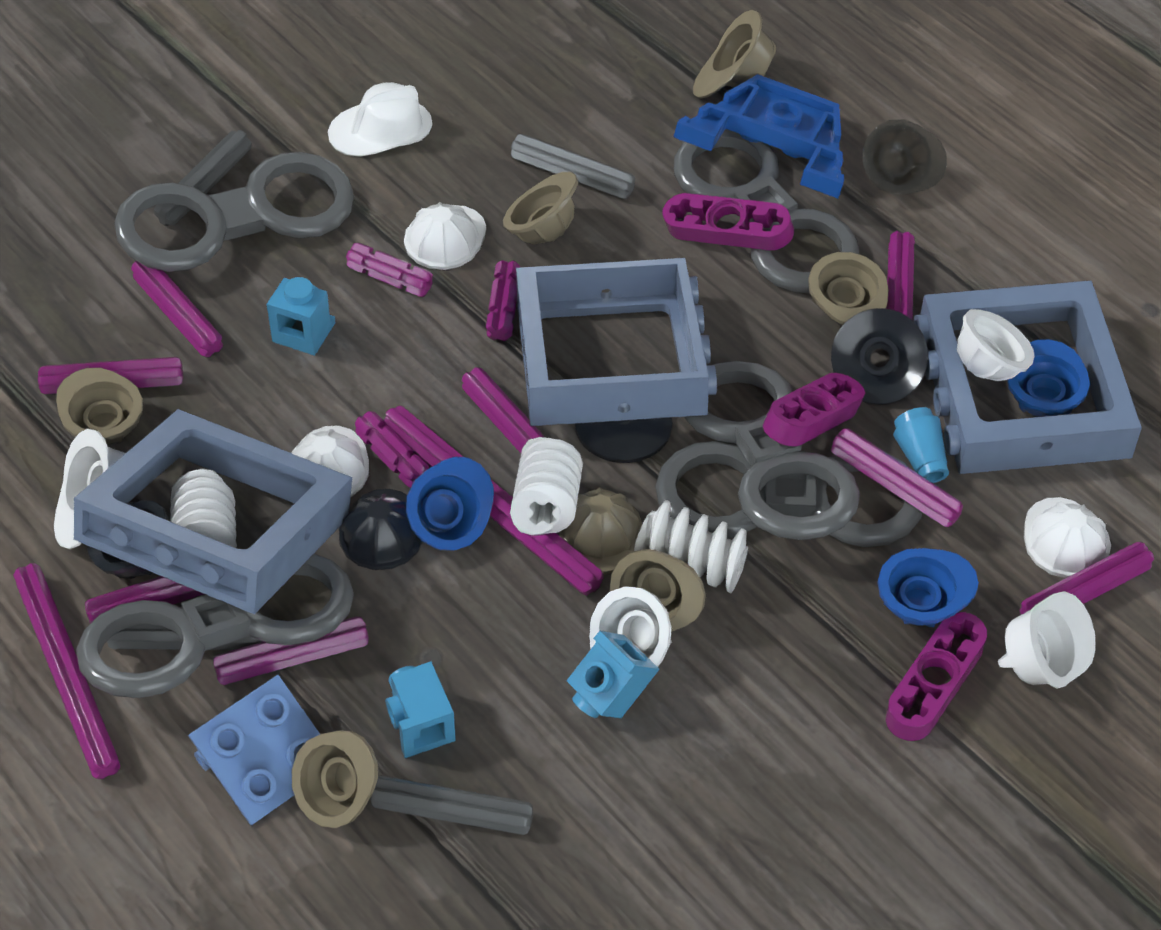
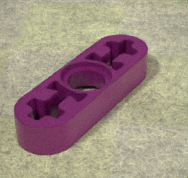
(743, 234)
(813, 409)
(936, 697)

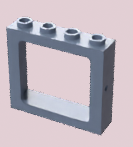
(633, 289)
(1039, 440)
(226, 573)

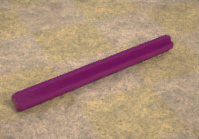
(548, 547)

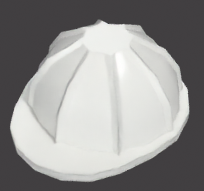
(444, 236)
(993, 346)
(338, 450)
(1064, 536)
(638, 617)

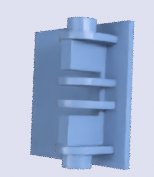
(255, 747)

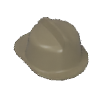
(739, 56)

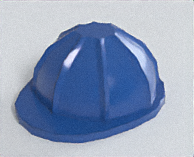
(1053, 382)
(450, 503)
(926, 585)

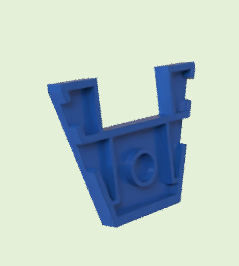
(781, 118)

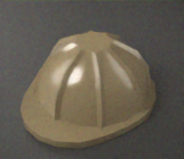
(543, 210)
(847, 285)
(99, 402)
(603, 528)
(665, 577)
(334, 777)

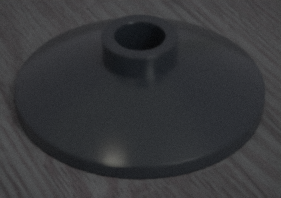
(884, 331)
(625, 439)

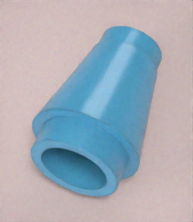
(922, 443)

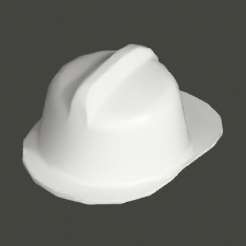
(383, 120)
(84, 463)
(1050, 641)

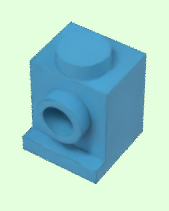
(304, 302)
(624, 673)
(420, 709)

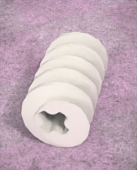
(546, 486)
(204, 505)
(695, 544)

